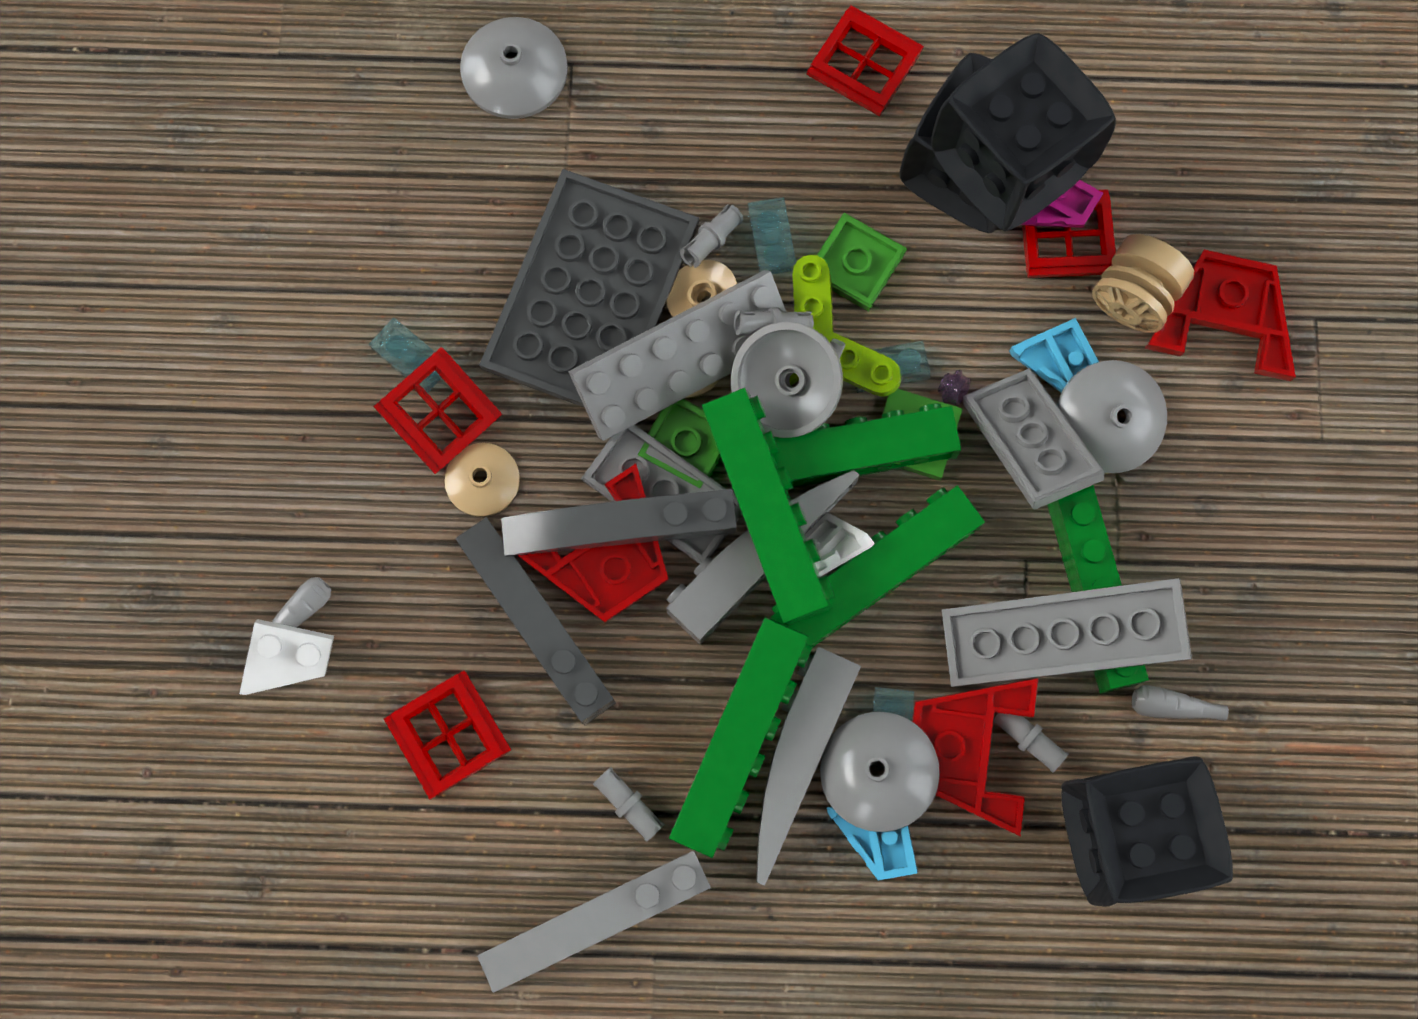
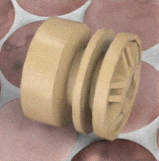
(1143, 283)

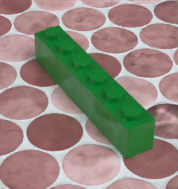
(870, 445)
(767, 507)
(893, 560)
(1090, 565)
(739, 736)

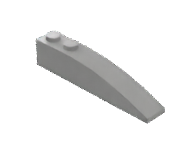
(737, 569)
(800, 746)
(593, 921)

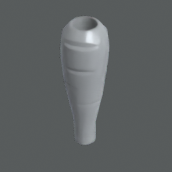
(304, 602)
(1165, 703)

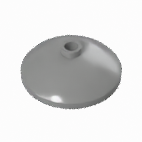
(515, 85)
(765, 368)
(1092, 405)
(897, 795)

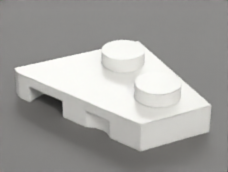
(837, 542)
(284, 656)

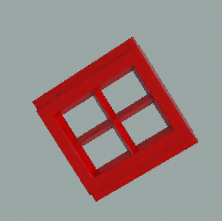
(849, 86)
(1072, 265)
(413, 433)
(417, 752)

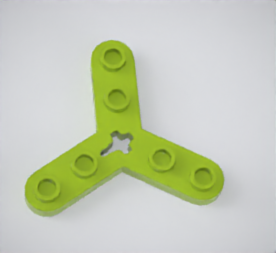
(859, 364)

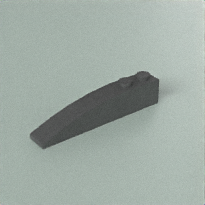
(620, 523)
(536, 622)

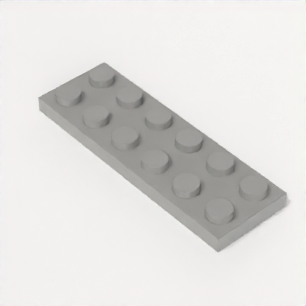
(670, 358)
(1067, 633)

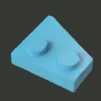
(1056, 353)
(884, 853)

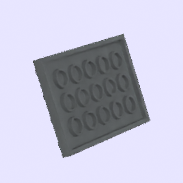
(586, 283)

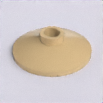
(696, 283)
(488, 496)

